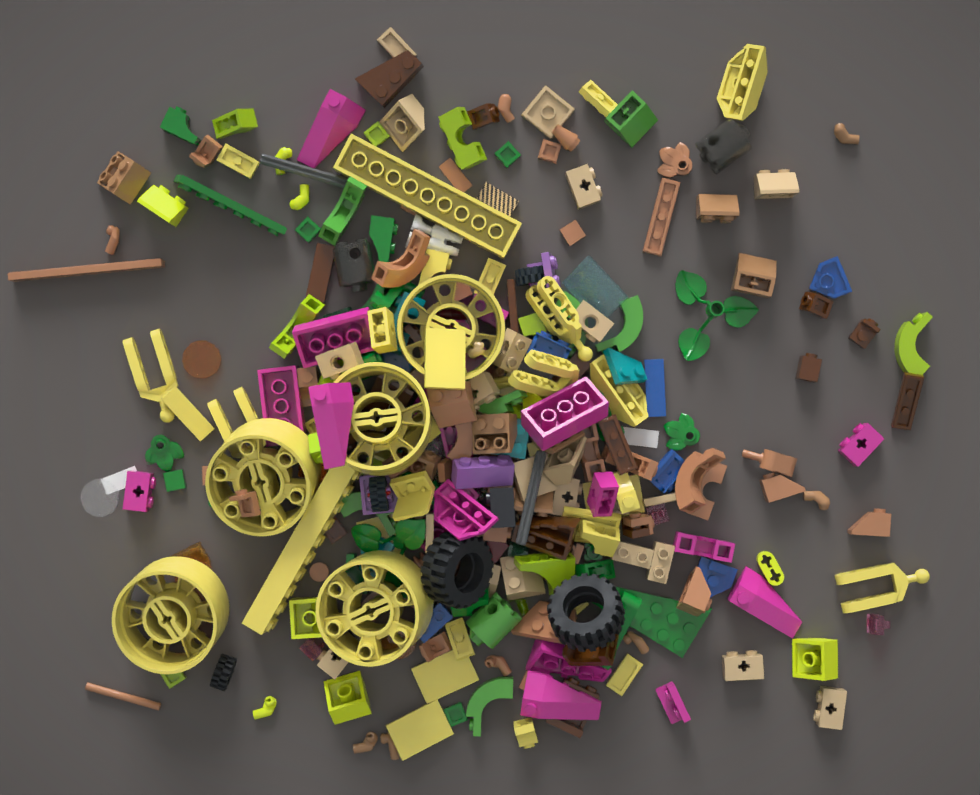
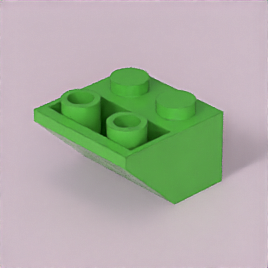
(631, 119)

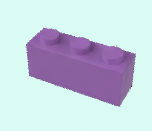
(482, 471)

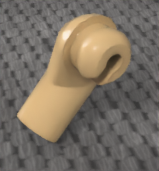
(477, 350)

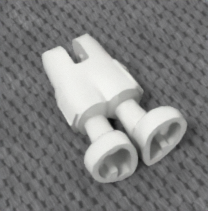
(439, 236)

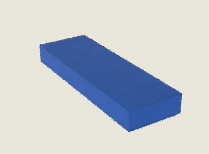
(655, 387)

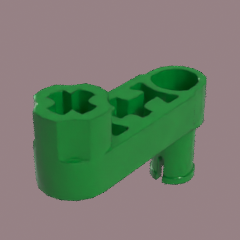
(380, 300)

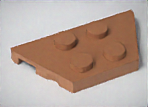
(537, 624)

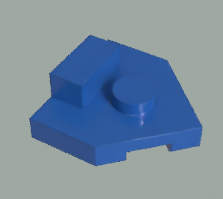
(831, 279)
(717, 575)

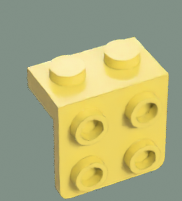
(413, 495)

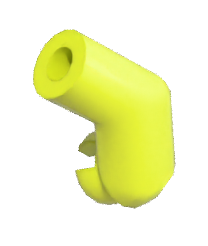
(283, 153)
(302, 200)
(267, 709)

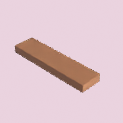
(661, 217)

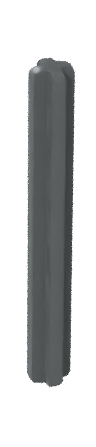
(303, 170)
(531, 497)

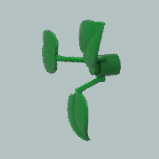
(737, 309)
(409, 534)

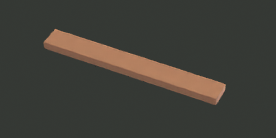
(86, 270)

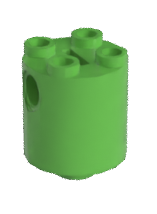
(492, 622)

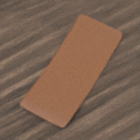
(455, 175)

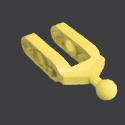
(569, 330)
(546, 363)
(140, 377)
(223, 424)
(899, 579)

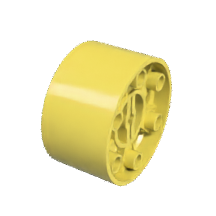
(446, 302)
(398, 417)
(263, 466)
(170, 615)
(335, 625)

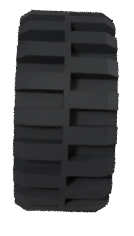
(473, 573)
(592, 633)

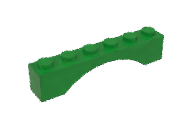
(382, 234)

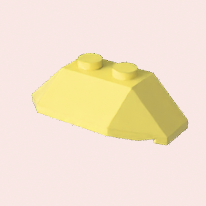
(743, 82)
(624, 400)

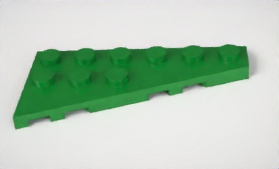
(223, 203)
(664, 622)

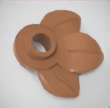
(673, 158)

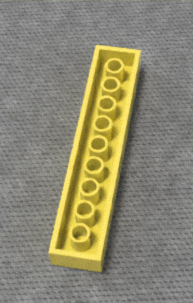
(427, 196)
(300, 549)

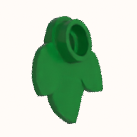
(678, 432)
(165, 455)

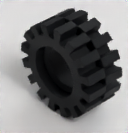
(223, 672)

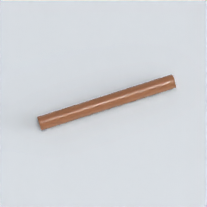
(123, 696)

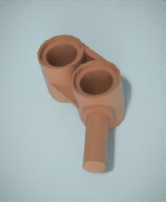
(773, 461)

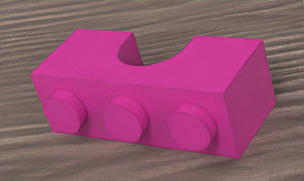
(704, 546)

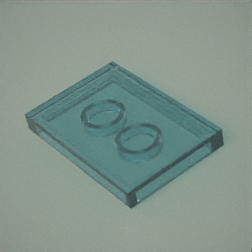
(595, 286)

